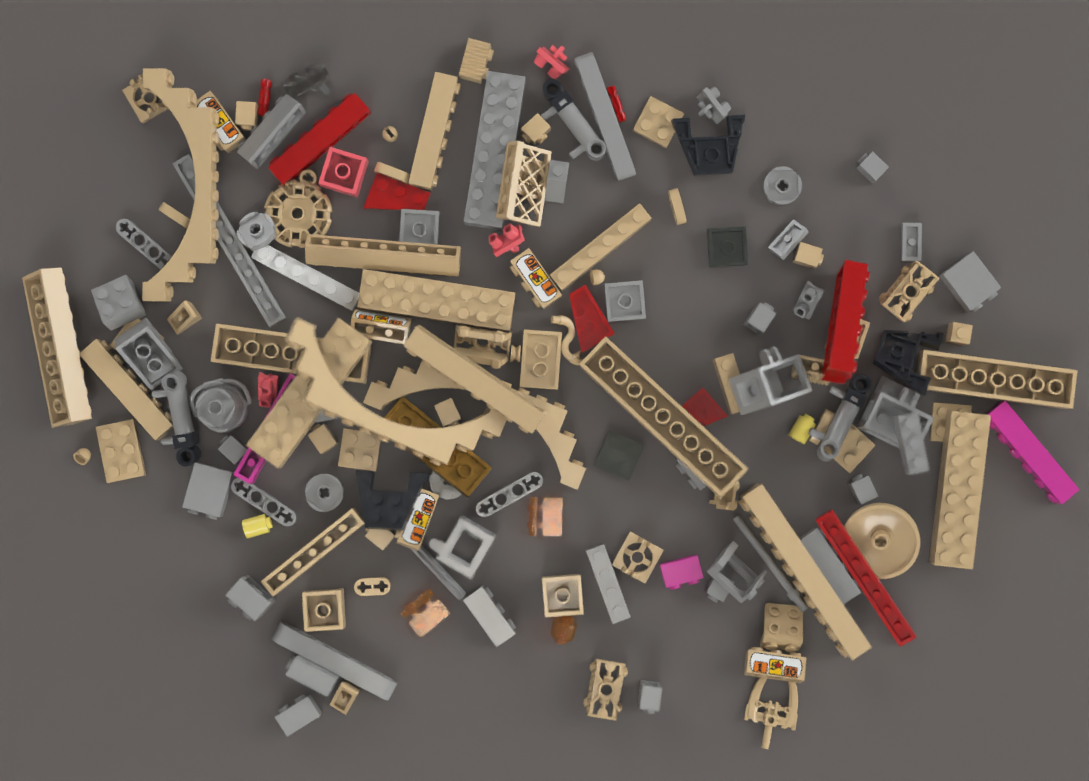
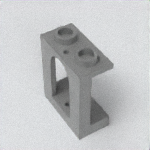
(753, 580)

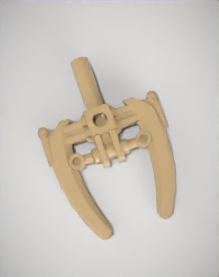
(770, 717)

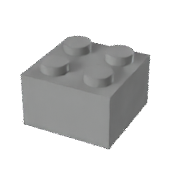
(118, 302)
(250, 598)

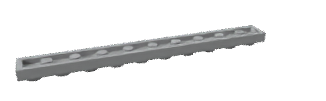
(236, 252)

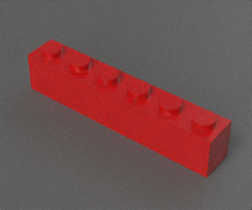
(318, 140)

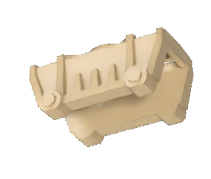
(899, 288)
(483, 354)
(595, 685)

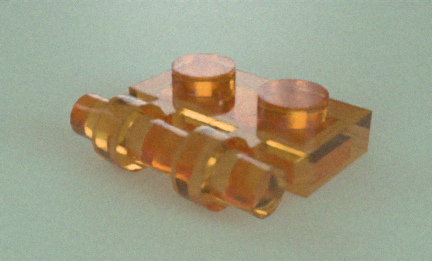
(551, 516)
(427, 618)

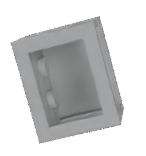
(762, 385)
(879, 413)
(455, 562)

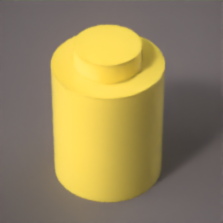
(801, 428)
(257, 525)

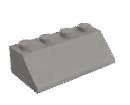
(271, 131)

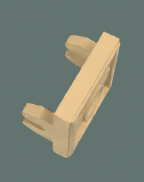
(143, 116)
(642, 575)

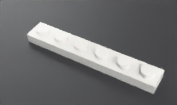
(307, 276)

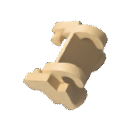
(728, 500)

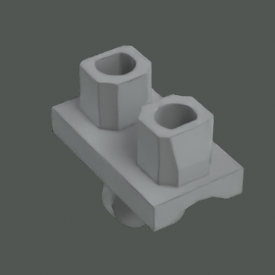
(711, 106)
(808, 301)

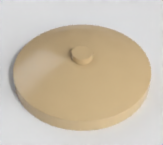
(885, 538)

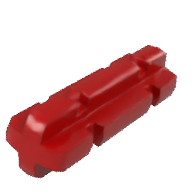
(264, 97)
(616, 104)

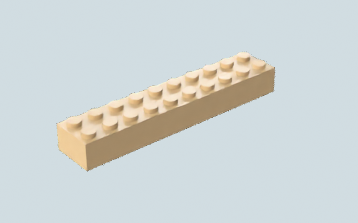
(663, 417)
(805, 572)

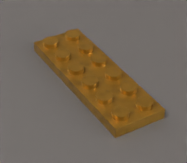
(463, 469)

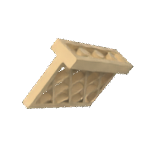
(511, 181)

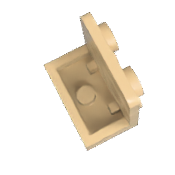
(782, 627)

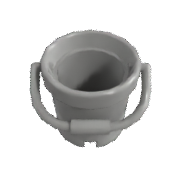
(221, 406)

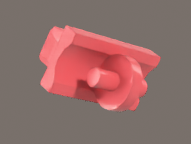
(558, 67)
(509, 240)
(267, 389)

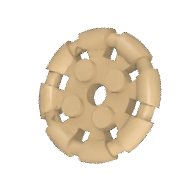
(303, 202)

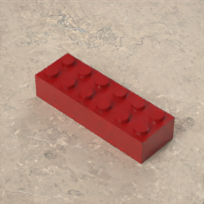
(845, 322)

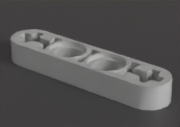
(146, 246)
(511, 497)
(265, 500)

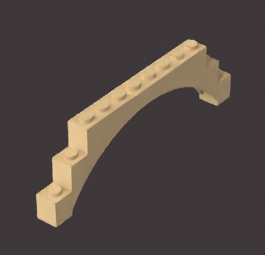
(201, 235)
(428, 378)
(329, 396)

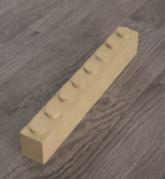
(382, 255)
(475, 379)

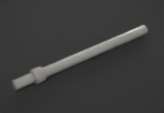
(792, 593)

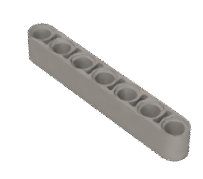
(605, 116)
(334, 660)

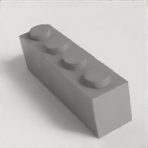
(829, 564)
(608, 583)

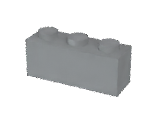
(911, 443)
(490, 615)

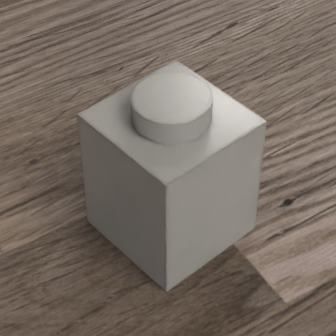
(871, 166)
(232, 449)
(862, 488)
(716, 591)

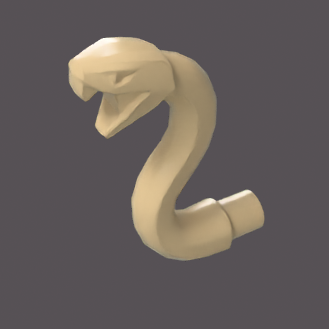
(566, 321)

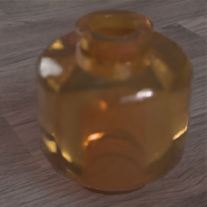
(563, 629)

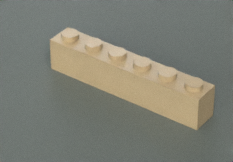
(433, 131)
(600, 247)
(127, 388)
(313, 552)

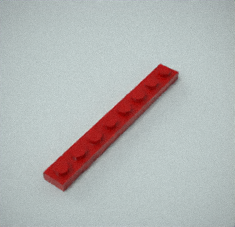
(865, 578)

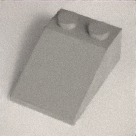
(147, 353)

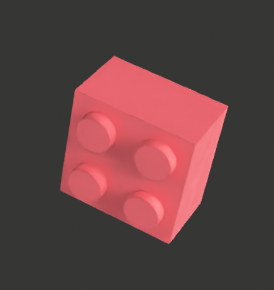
(343, 172)

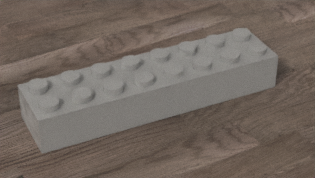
(496, 127)

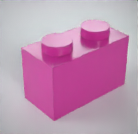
(681, 571)

